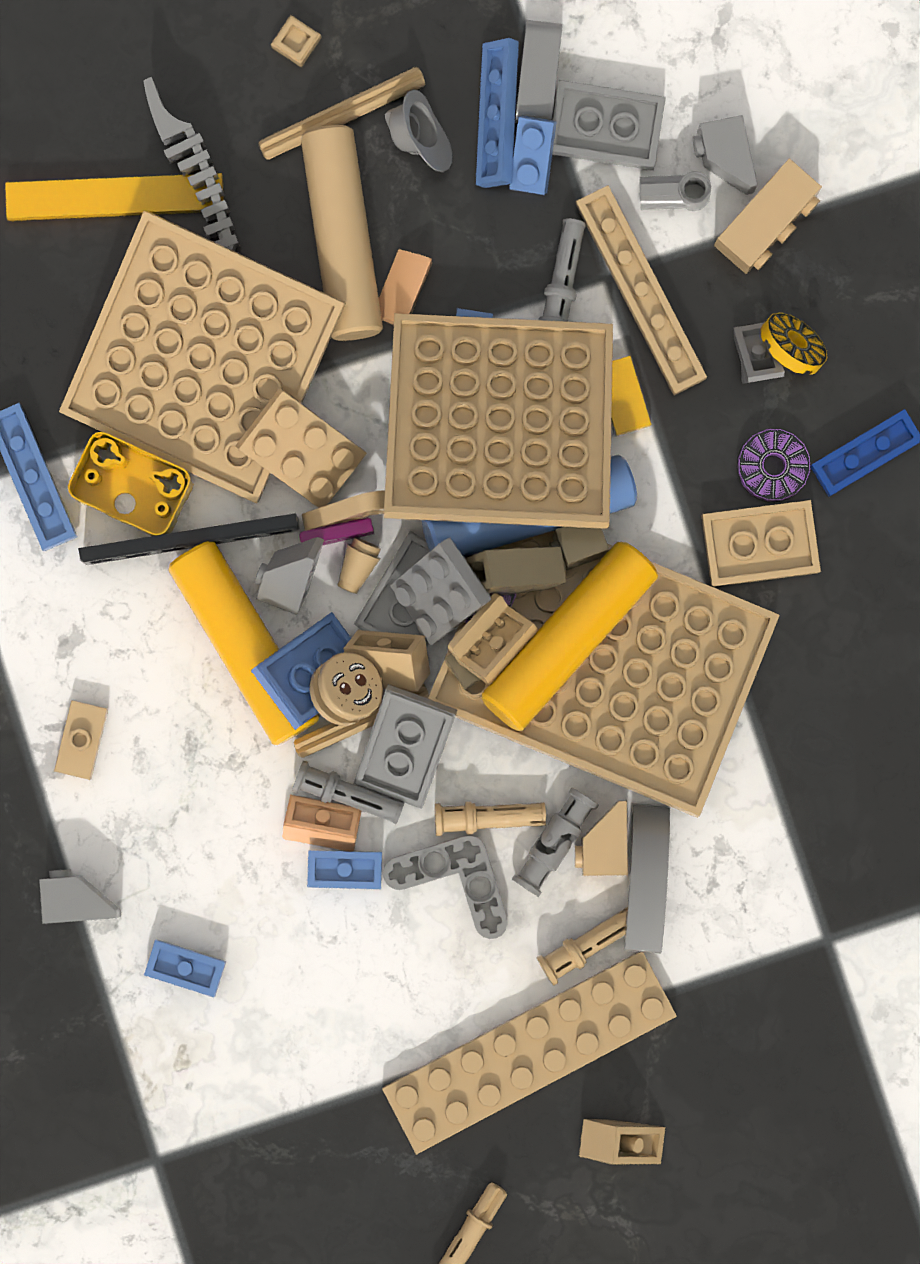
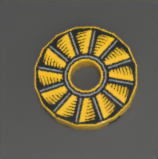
(794, 343)

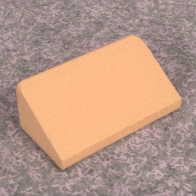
(403, 284)
(321, 823)

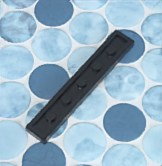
(189, 539)

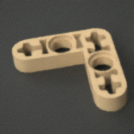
(345, 510)

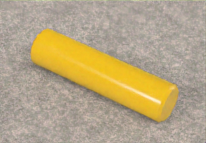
(233, 630)
(570, 635)

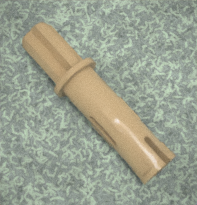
(475, 1225)

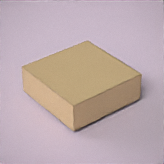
(296, 41)

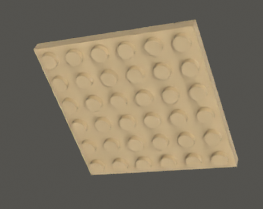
(197, 352)
(500, 421)

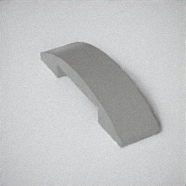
(648, 879)

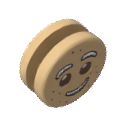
(346, 688)

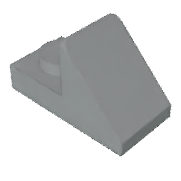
(755, 358)

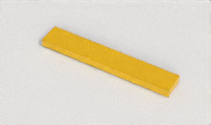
(103, 197)

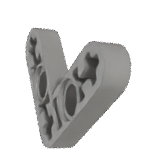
(466, 870)

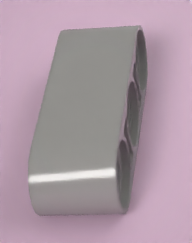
(539, 70)

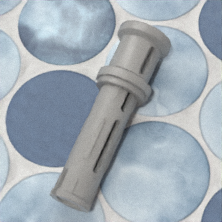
(560, 291)
(330, 788)

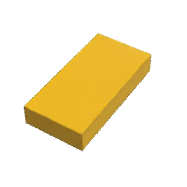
(628, 404)

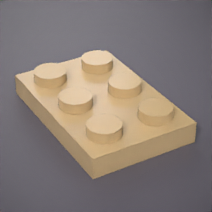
(300, 449)
(761, 543)

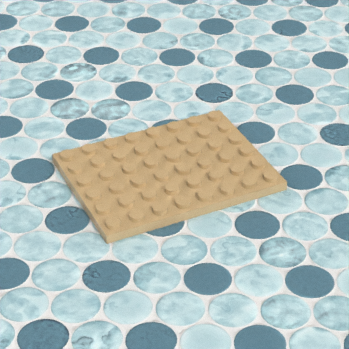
(651, 697)

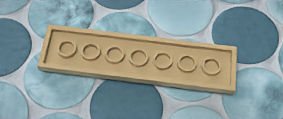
(529, 1052)

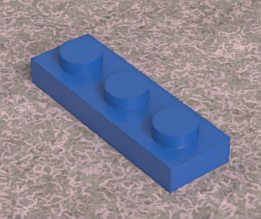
(866, 453)

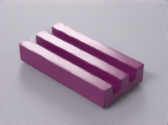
(340, 532)

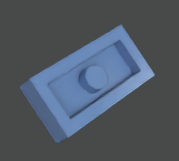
(533, 154)
(344, 869)
(185, 968)

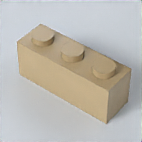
(769, 217)

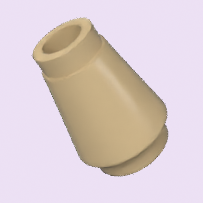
(358, 564)

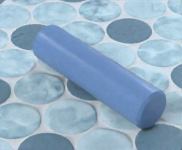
(477, 537)

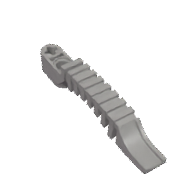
(171, 130)

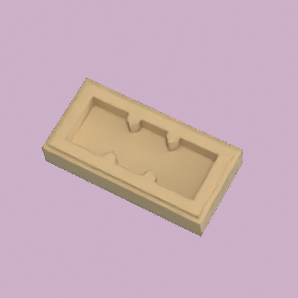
(81, 740)

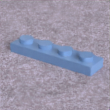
(497, 113)
(33, 479)

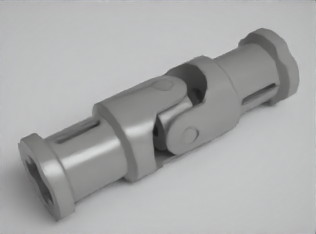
(559, 835)

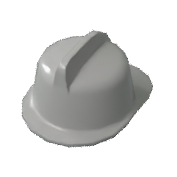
(419, 132)

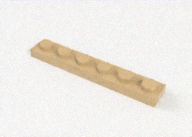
(641, 290)

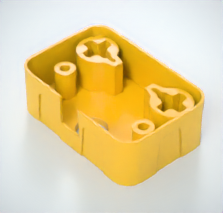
(135, 474)

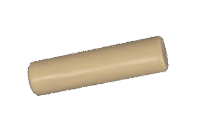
(342, 229)

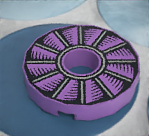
(773, 443)

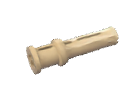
(473, 817)
(576, 951)

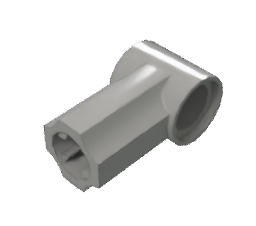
(669, 192)

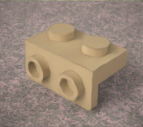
(491, 639)

